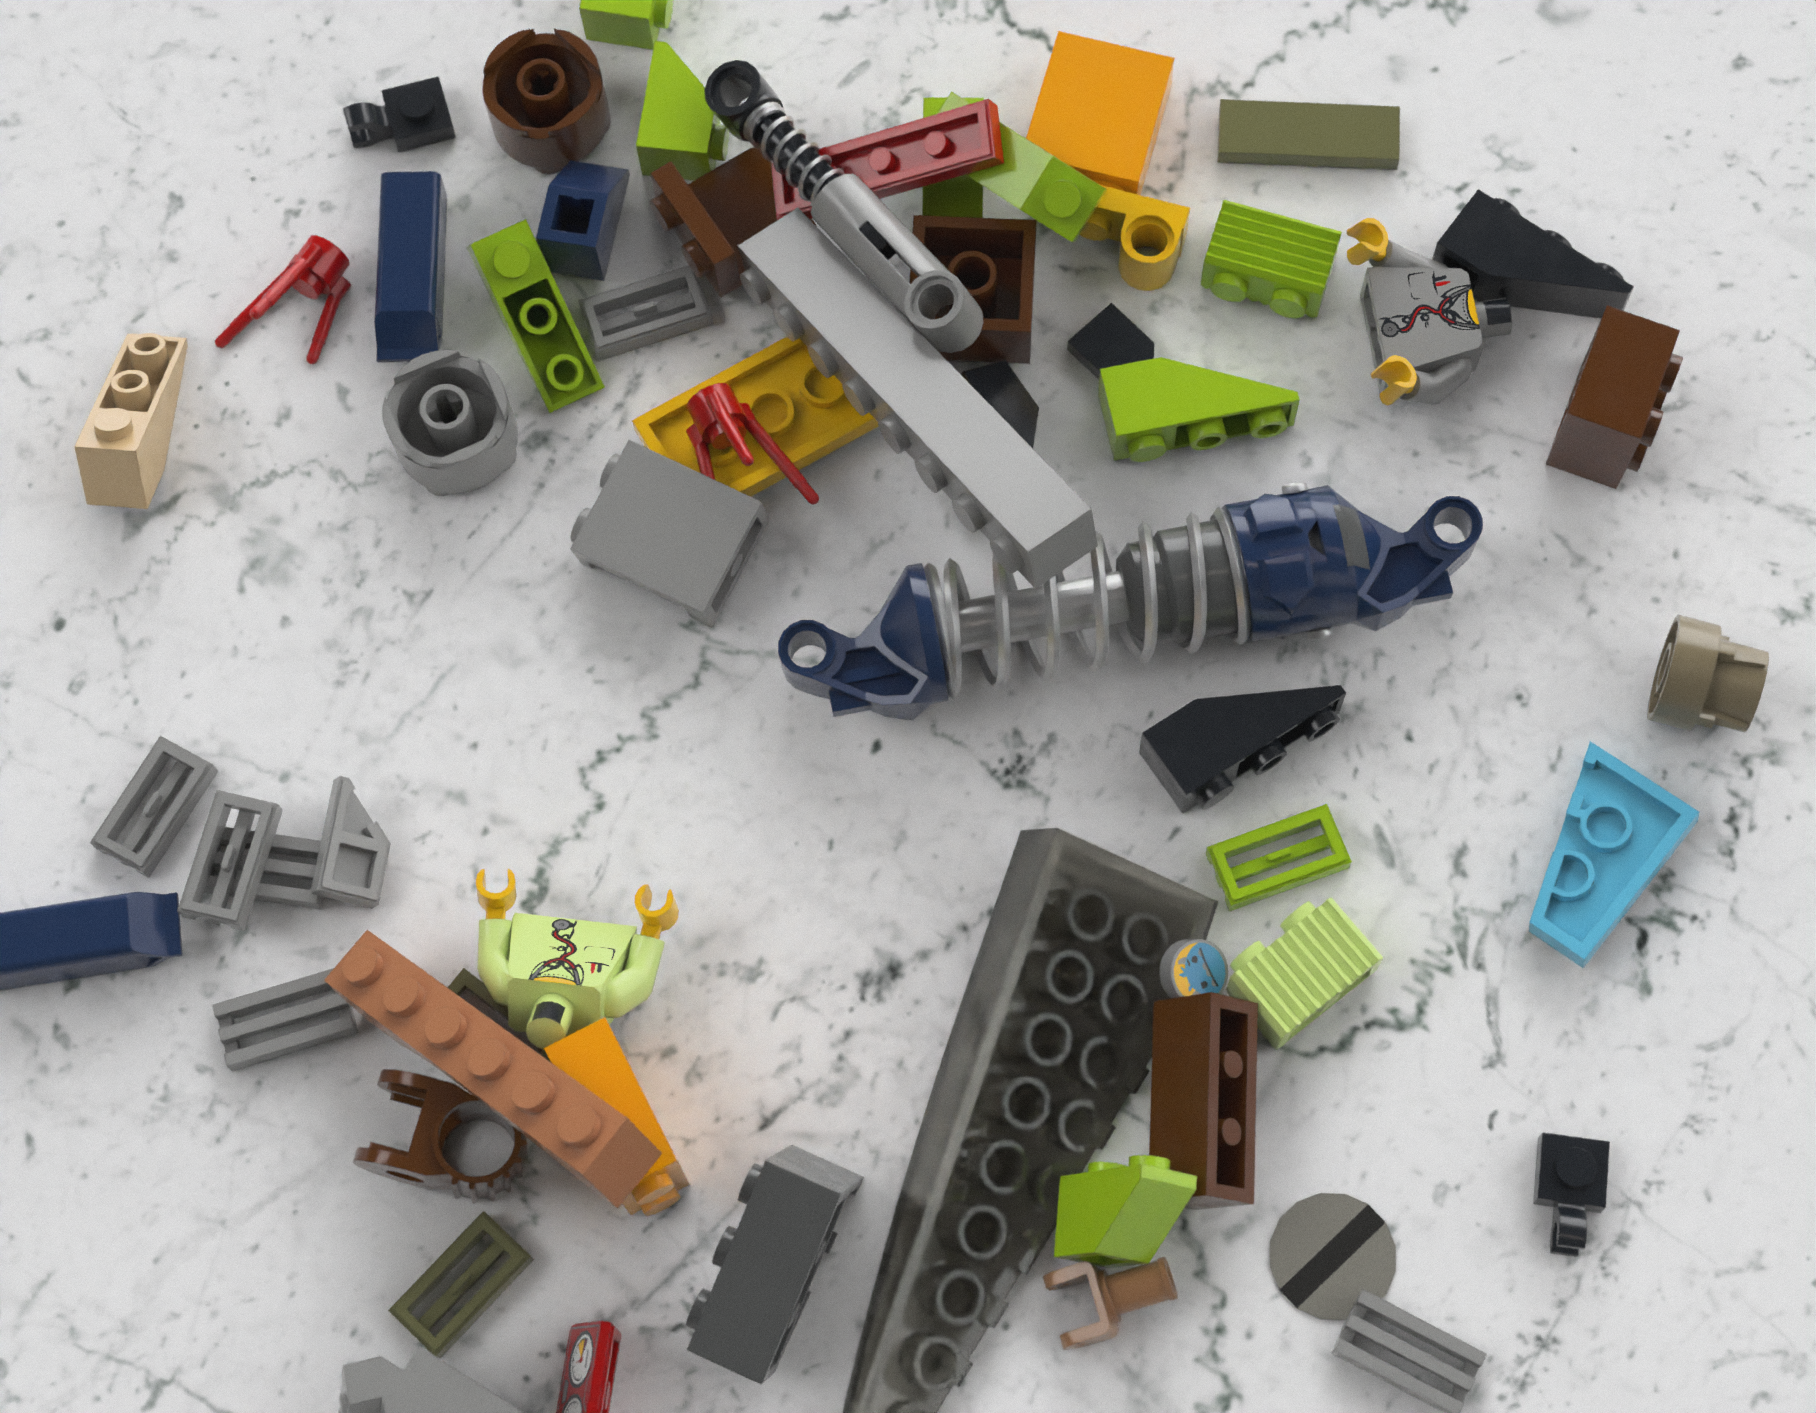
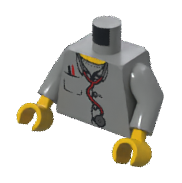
(1420, 319)

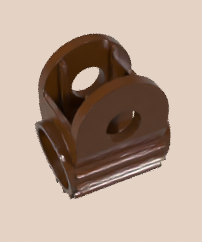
(442, 1111)

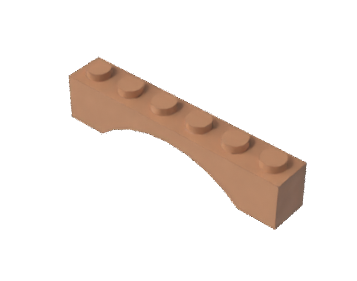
(495, 1067)

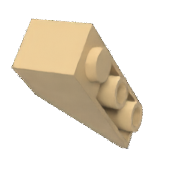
(132, 422)

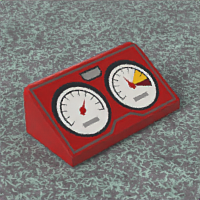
(589, 1368)

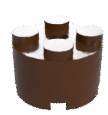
(545, 98)

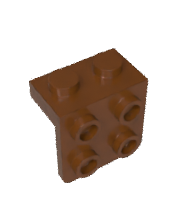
(716, 213)

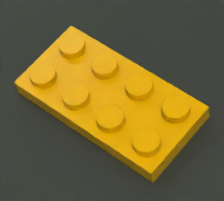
(789, 399)

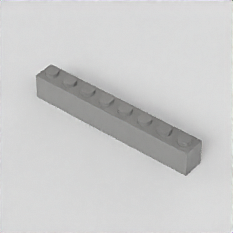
(918, 400)

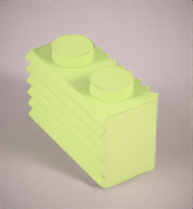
(1303, 970)

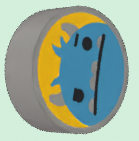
(1193, 968)

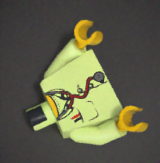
(565, 970)

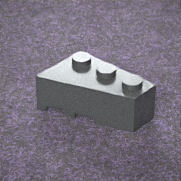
(769, 1261)

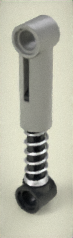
(846, 209)

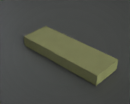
(1309, 134)

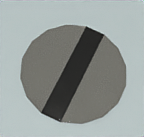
(1330, 1252)

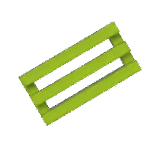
(1227, 876)

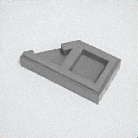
(351, 851)

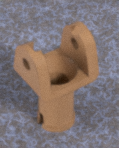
(1113, 1295)

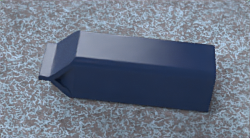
(410, 265)
(88, 938)

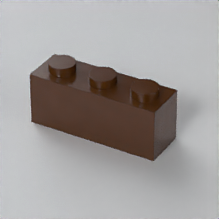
(1206, 1094)

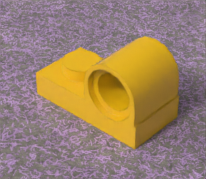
(1139, 223)

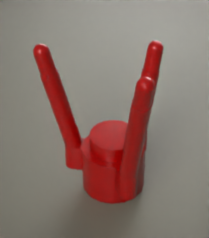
(311, 272)
(723, 423)

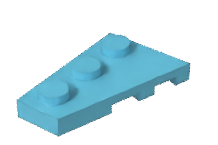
(1607, 854)

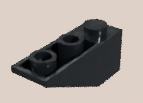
(1525, 263)
(1226, 736)

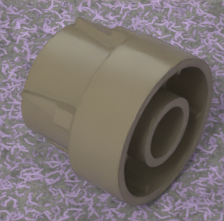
(1706, 678)

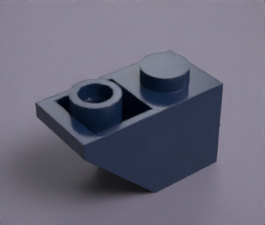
(582, 219)

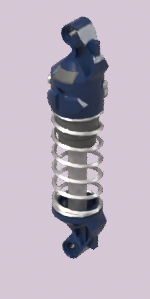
(1245, 574)

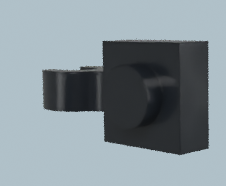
(411, 115)
(1572, 1180)

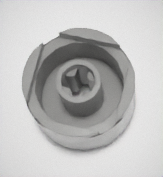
(455, 454)

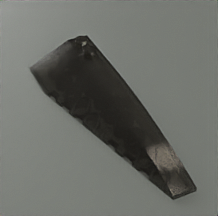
(1023, 1095)

